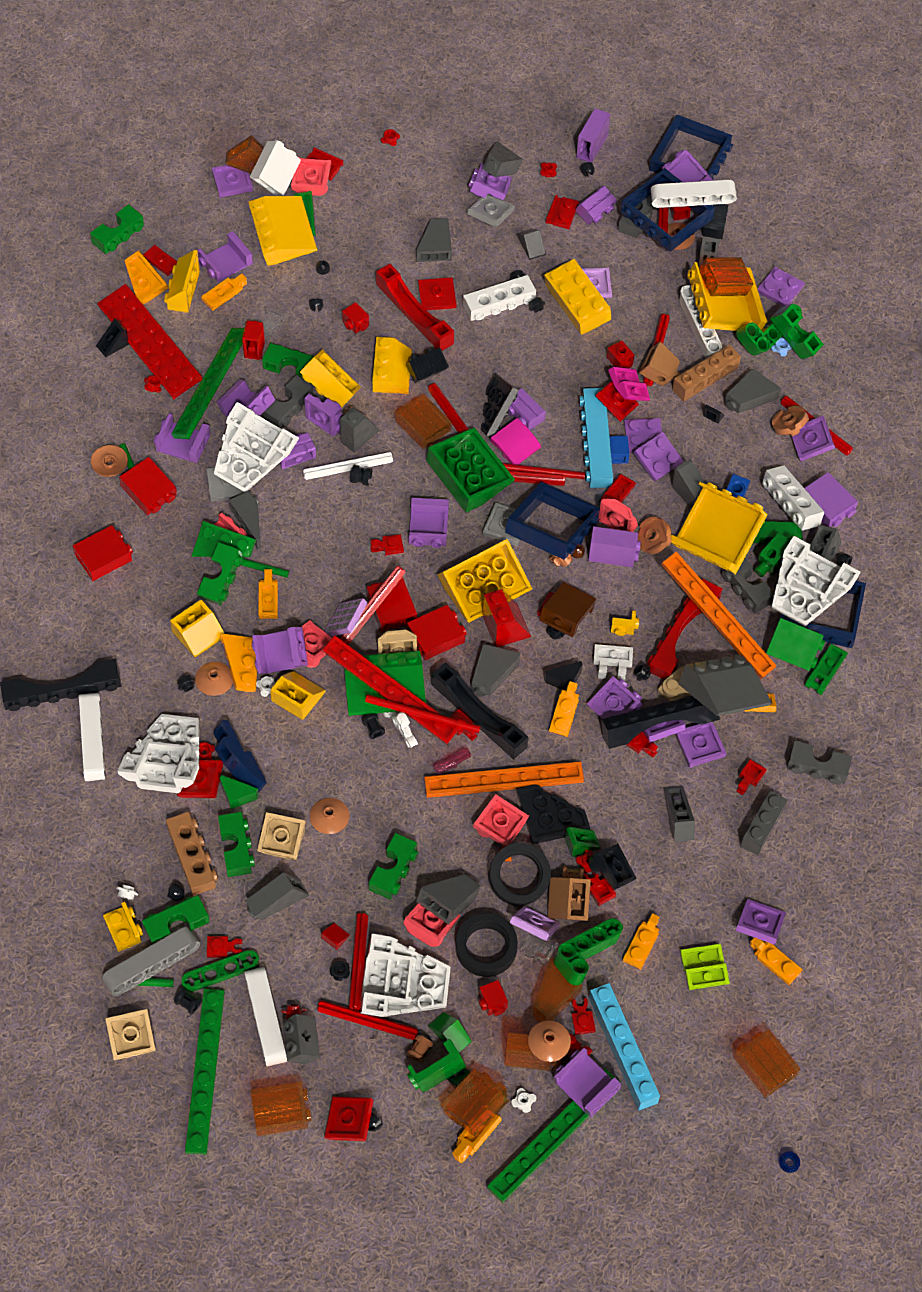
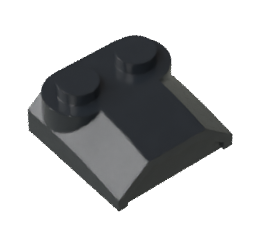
(612, 866)

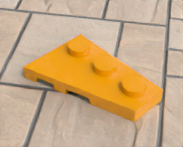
(144, 278)
(241, 661)

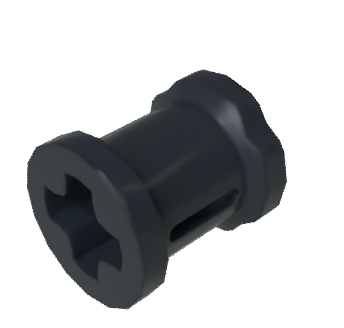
(373, 726)
(187, 1001)

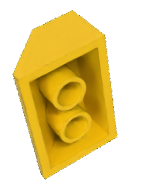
(183, 283)
(390, 368)
(330, 379)

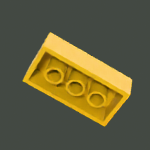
(578, 296)

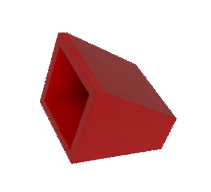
(503, 619)

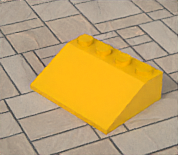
(282, 228)
(481, 574)

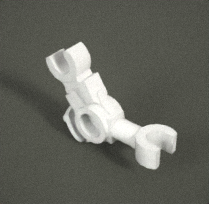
(401, 723)

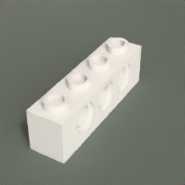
(499, 298)
(793, 498)

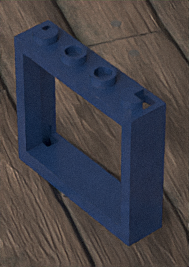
(695, 129)
(654, 231)
(561, 501)
(837, 636)

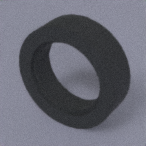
(536, 856)
(486, 921)

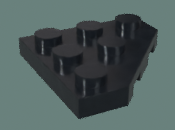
(500, 397)
(549, 814)

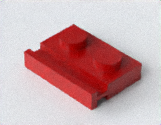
(336, 162)
(562, 212)

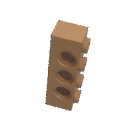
(706, 373)
(182, 825)

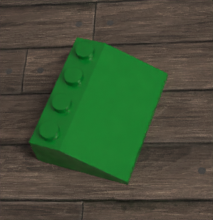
(469, 469)
(402, 667)

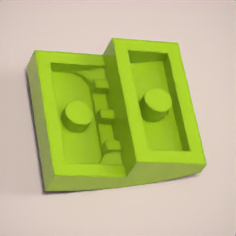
(698, 967)

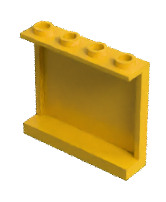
(726, 311)
(720, 528)

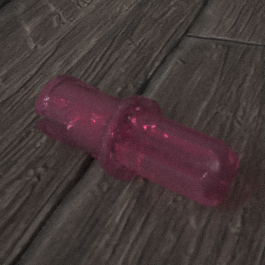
(451, 761)

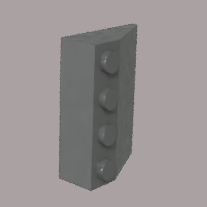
(725, 685)

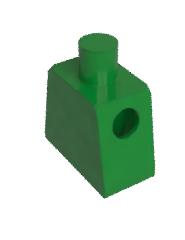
(768, 564)

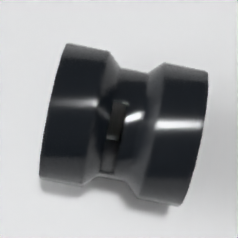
(361, 475)

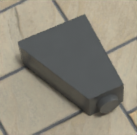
(502, 161)
(435, 242)
(751, 392)
(356, 430)
(687, 481)
(493, 668)
(276, 896)
(448, 897)

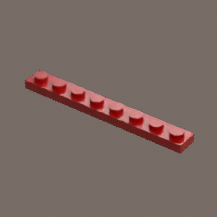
(385, 686)

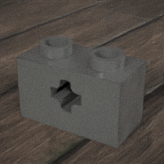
(826, 542)
(301, 1039)

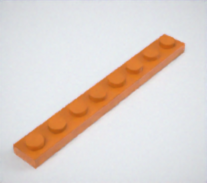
(718, 614)
(503, 779)

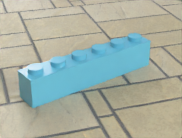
(597, 440)
(624, 1047)

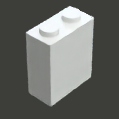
(275, 167)

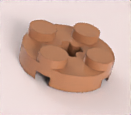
(790, 421)
(660, 541)

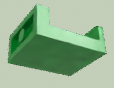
(795, 644)
(439, 1070)

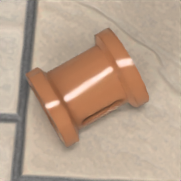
(572, 873)
(419, 1049)

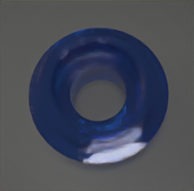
(792, 1156)

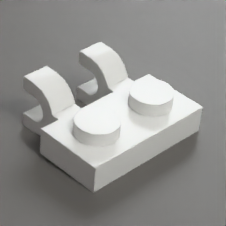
(612, 656)

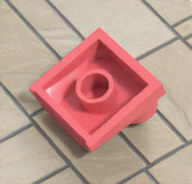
(311, 176)
(617, 515)
(315, 642)
(500, 821)
(427, 926)

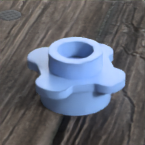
(781, 342)

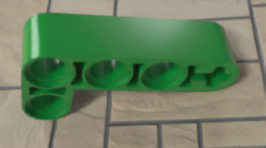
(759, 337)
(770, 529)
(572, 954)

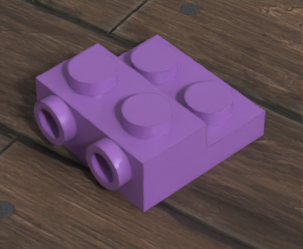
(484, 183)
(324, 415)
(615, 699)

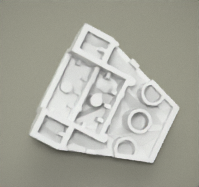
(251, 448)
(809, 583)
(166, 756)
(401, 979)

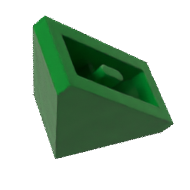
(237, 792)
(580, 840)
(448, 1028)

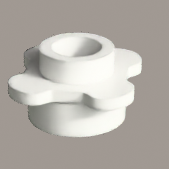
(268, 680)
(126, 892)
(524, 1106)

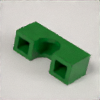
(108, 238)
(803, 343)
(278, 357)
(217, 589)
(238, 860)
(386, 881)
(189, 911)

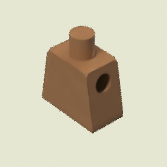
(660, 365)

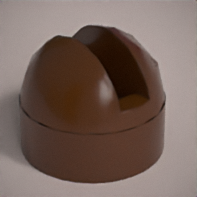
(579, 551)

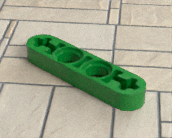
(218, 967)

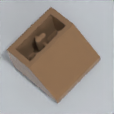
(569, 898)

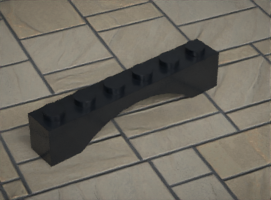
(20, 693)
(622, 728)
(500, 731)

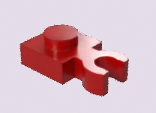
(600, 889)
(219, 946)
(582, 1021)

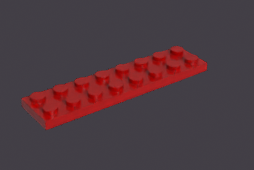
(150, 342)

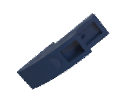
(237, 761)

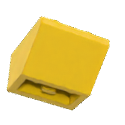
(197, 628)
(296, 694)

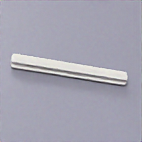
(345, 466)

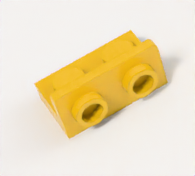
(122, 927)

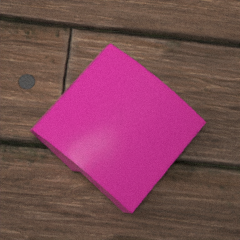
(628, 384)
(515, 442)

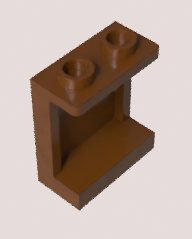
(567, 609)

